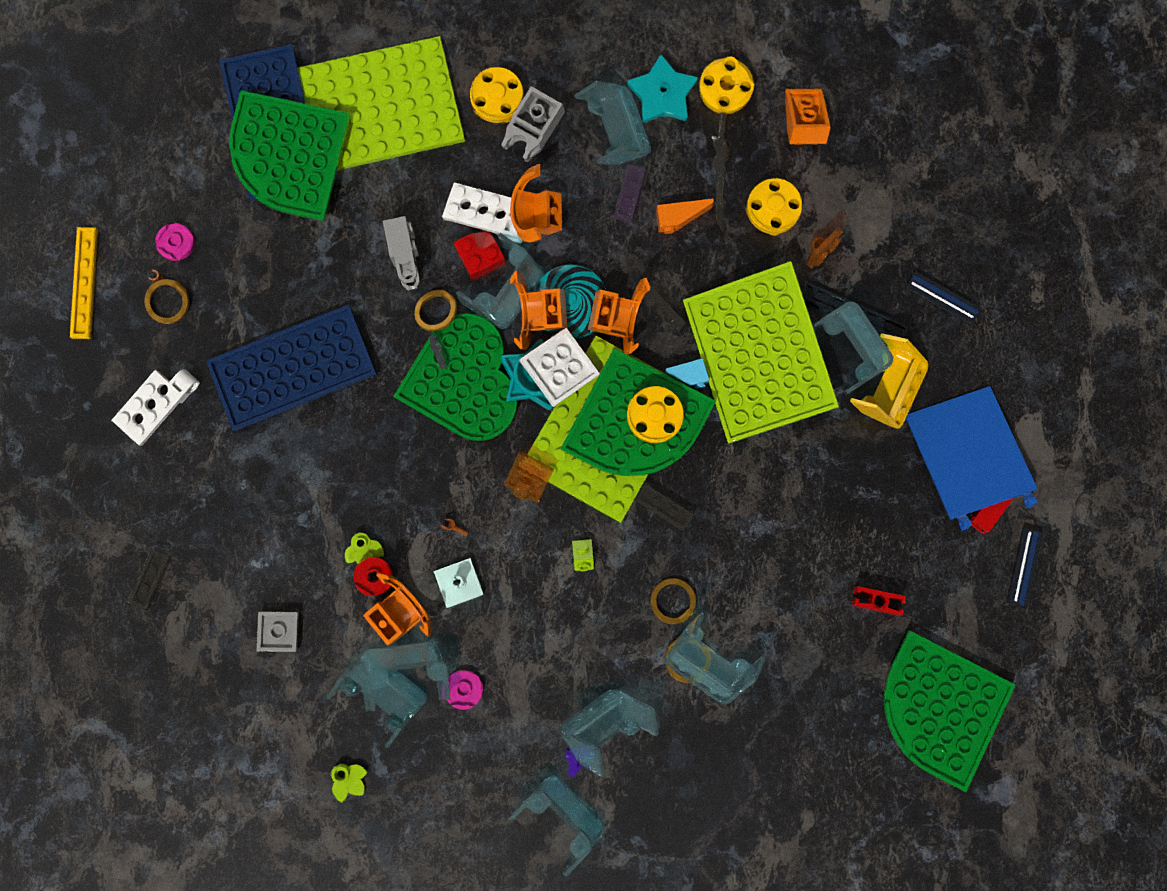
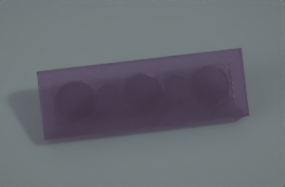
(629, 193)

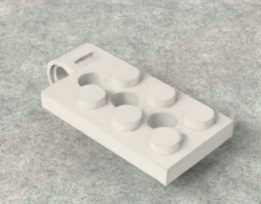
(472, 217)
(178, 390)

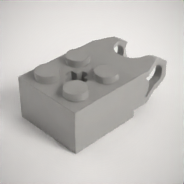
(531, 128)
(402, 250)

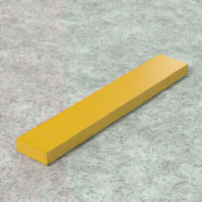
(83, 283)

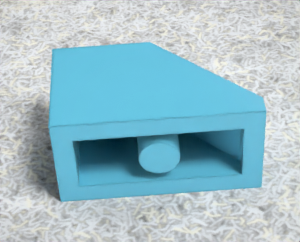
(691, 374)

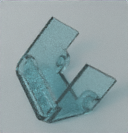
(620, 121)
(506, 305)
(864, 339)
(378, 661)
(708, 669)
(398, 698)
(602, 720)
(571, 810)

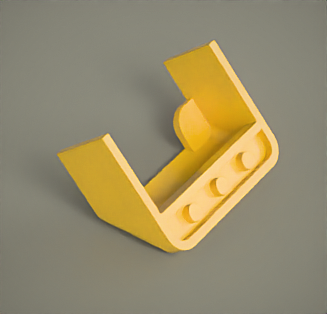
(897, 384)

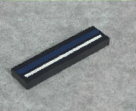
(943, 298)
(1024, 567)

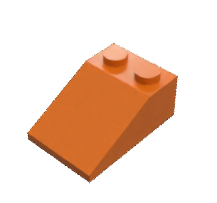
(806, 116)

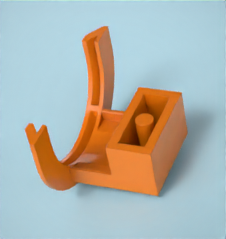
(535, 213)
(539, 310)
(617, 315)
(397, 613)

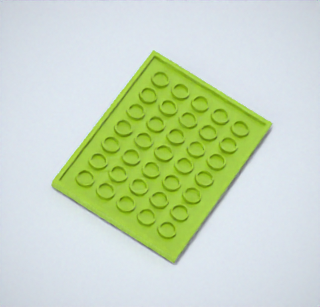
(395, 99)
(760, 353)
(594, 487)

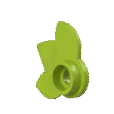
(358, 553)
(350, 783)

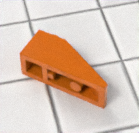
(676, 215)

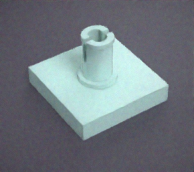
(458, 583)

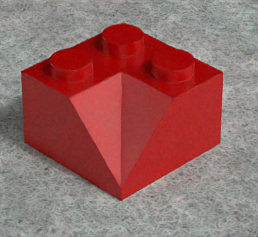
(479, 254)

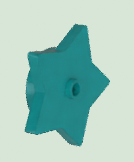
(666, 103)
(521, 383)

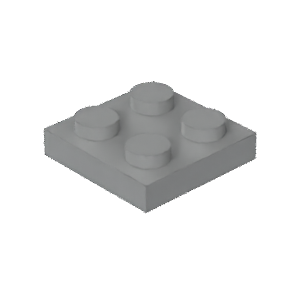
(277, 631)

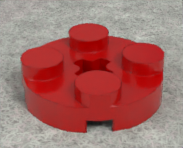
(361, 576)

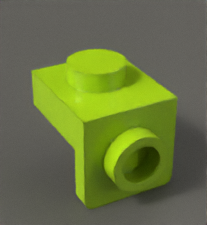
(583, 555)

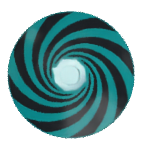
(580, 289)

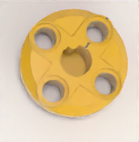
(726, 85)
(496, 94)
(774, 206)
(655, 414)

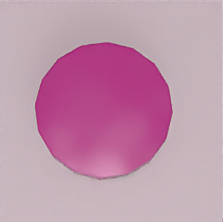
(174, 241)
(464, 689)

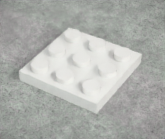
(559, 367)

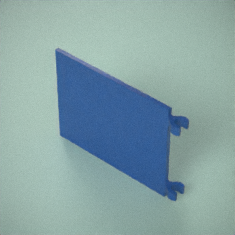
(971, 454)

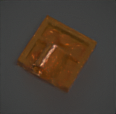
(830, 244)
(528, 477)

